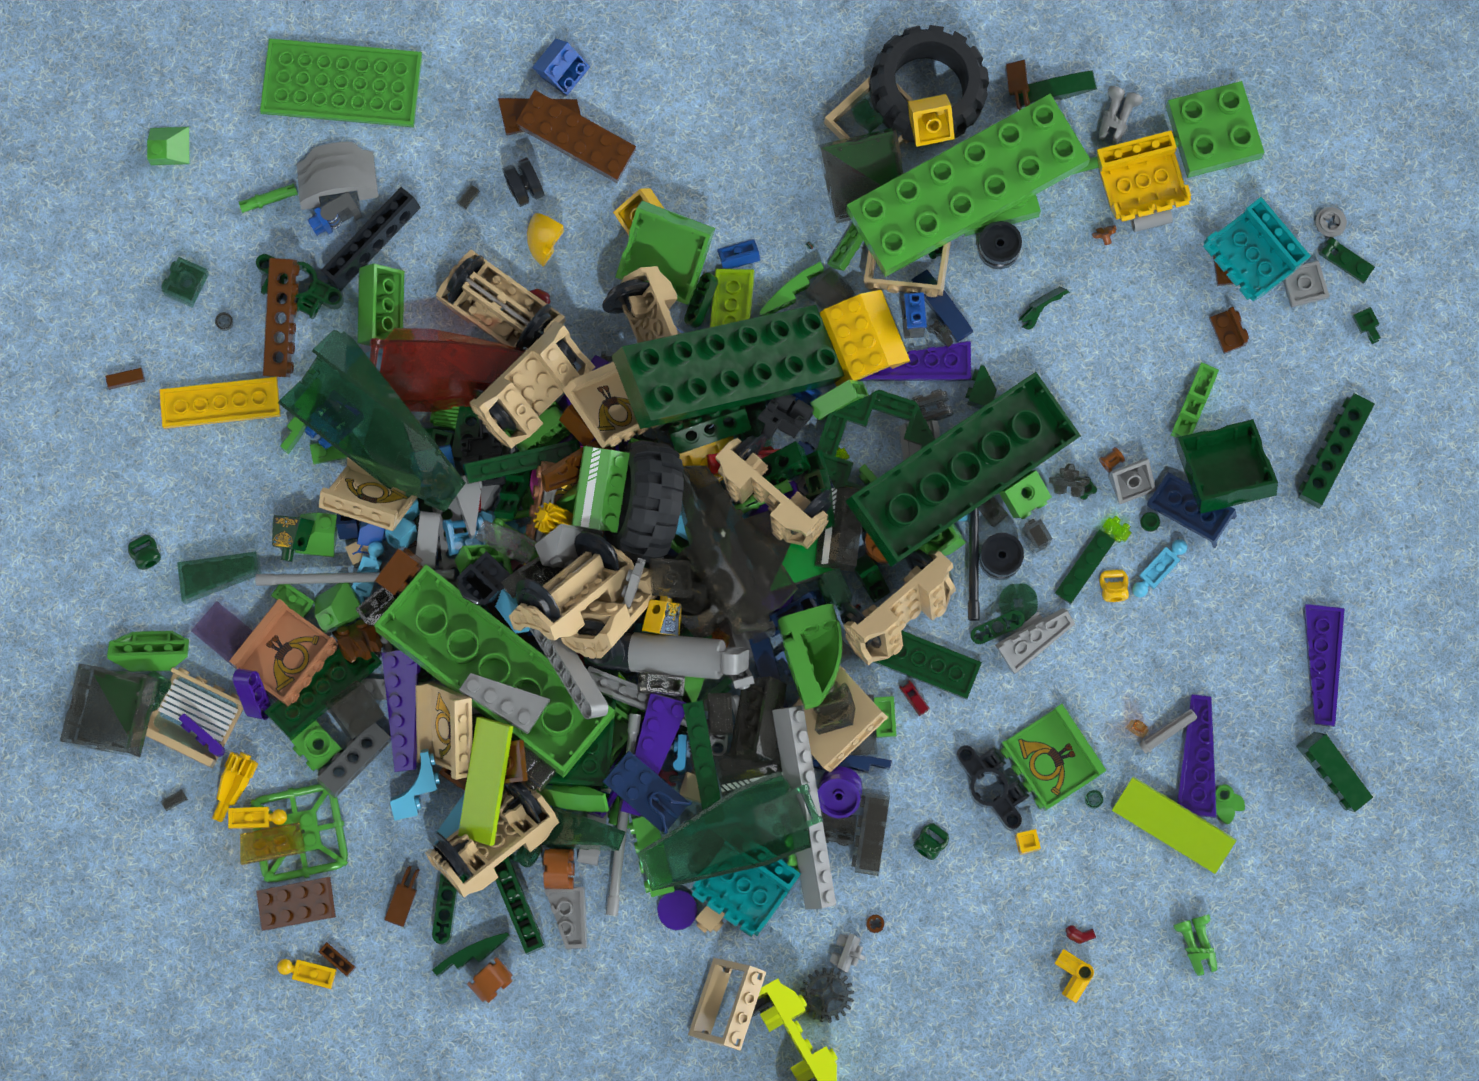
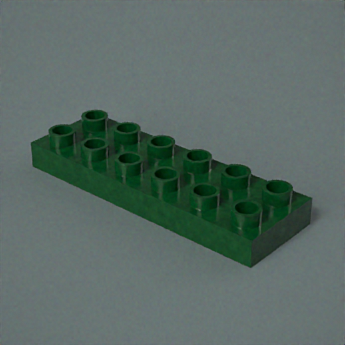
(727, 366)
(962, 469)

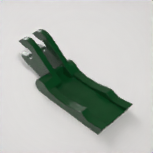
(1038, 305)

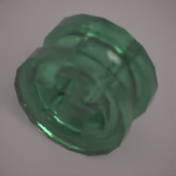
(1090, 794)

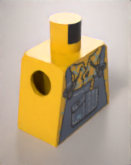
(663, 617)

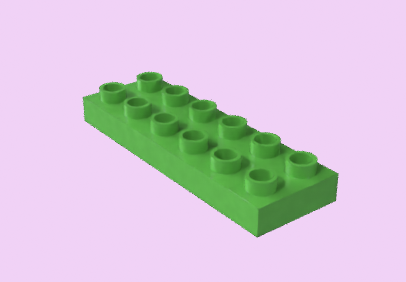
(967, 185)
(461, 638)

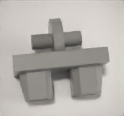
(850, 954)

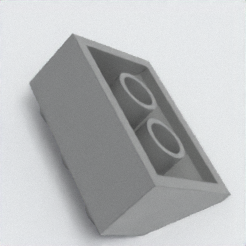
(558, 546)

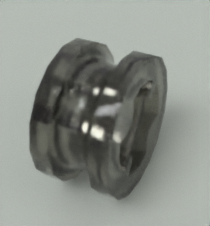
(225, 327)

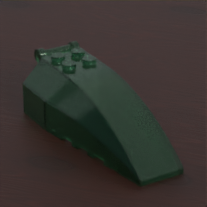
(737, 833)

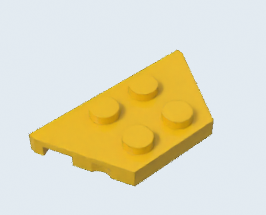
(698, 457)

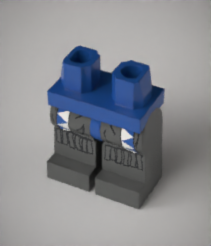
(334, 214)
(914, 312)

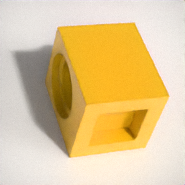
(1027, 842)

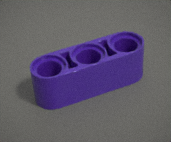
(251, 693)

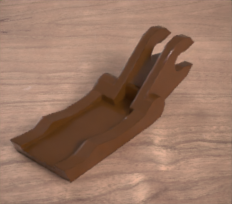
(1018, 81)
(402, 900)

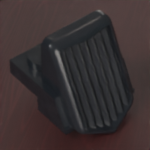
(482, 580)

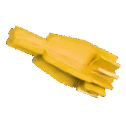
(550, 517)
(233, 782)

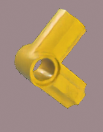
(1072, 965)

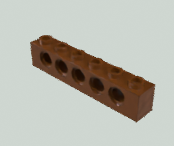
(277, 268)

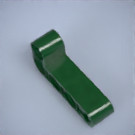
(442, 905)

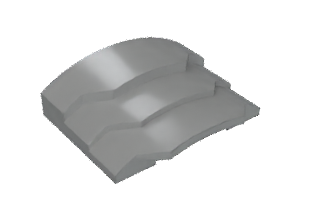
(336, 170)

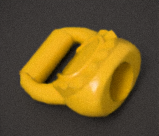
(1114, 590)

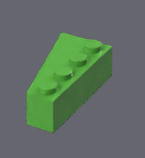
(646, 835)

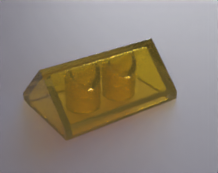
(271, 844)

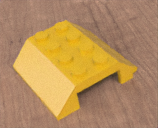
(1142, 176)
(864, 336)

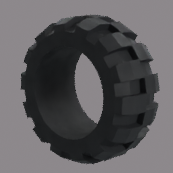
(934, 45)
(649, 501)

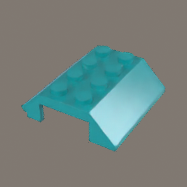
(1256, 250)
(748, 895)

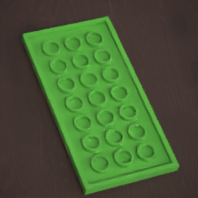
(341, 82)

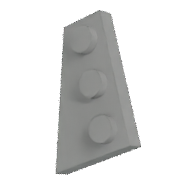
(570, 914)

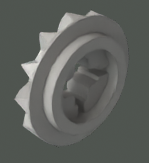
(1327, 214)

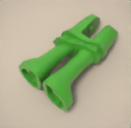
(1194, 953)

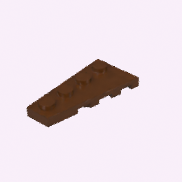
(512, 108)
(566, 470)

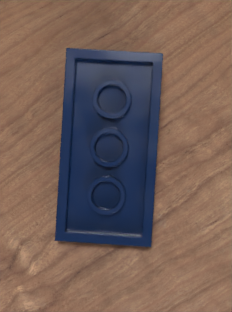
(1177, 502)
(646, 792)

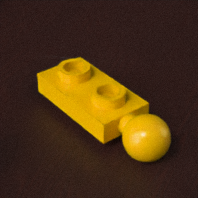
(254, 817)
(308, 972)

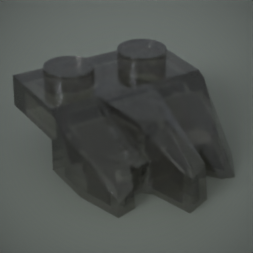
(835, 710)

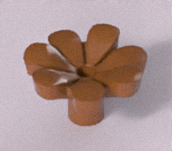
(1105, 234)

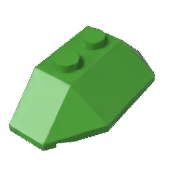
(148, 650)

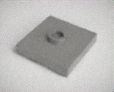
(1306, 285)

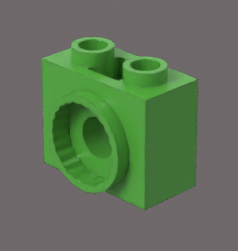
(1035, 496)
(305, 743)

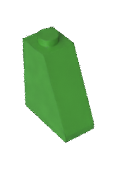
(838, 398)

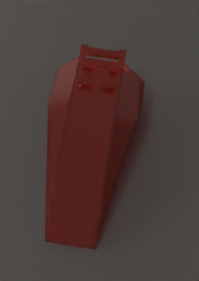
(439, 367)

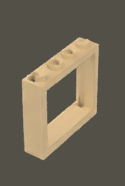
(848, 103)
(908, 287)
(712, 998)

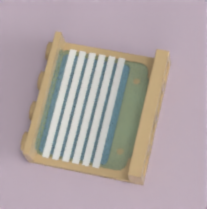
(202, 703)

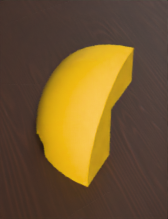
(542, 236)

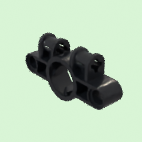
(1001, 806)

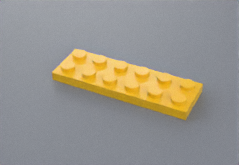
(219, 402)

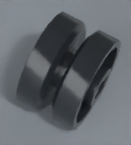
(520, 183)
(999, 256)
(1012, 552)

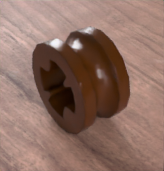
(876, 930)

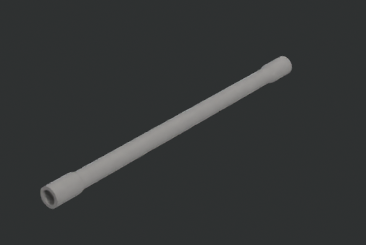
(273, 579)
(613, 898)

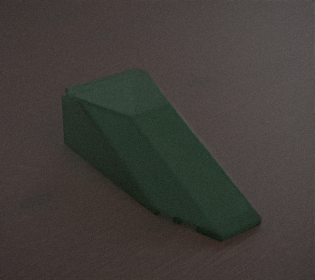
(369, 423)

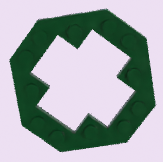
(859, 413)

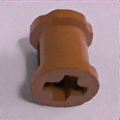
(1106, 461)

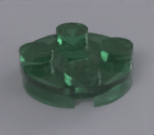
(1018, 591)

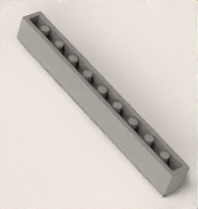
(799, 770)

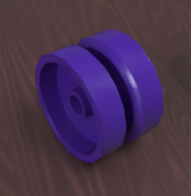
(840, 792)

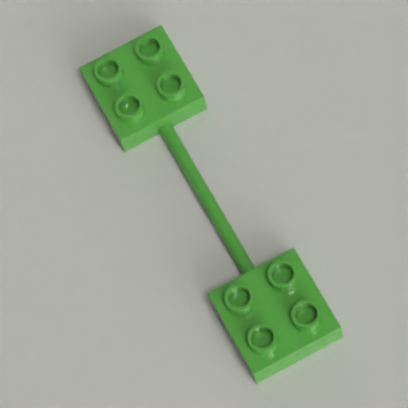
(1210, 130)

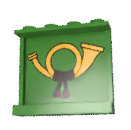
(1052, 758)

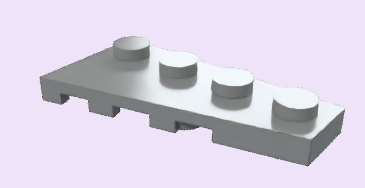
(1031, 641)
(507, 702)

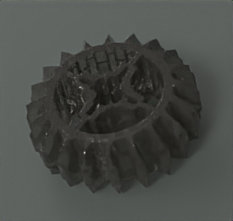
(830, 977)

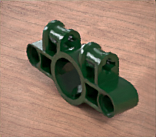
(311, 300)

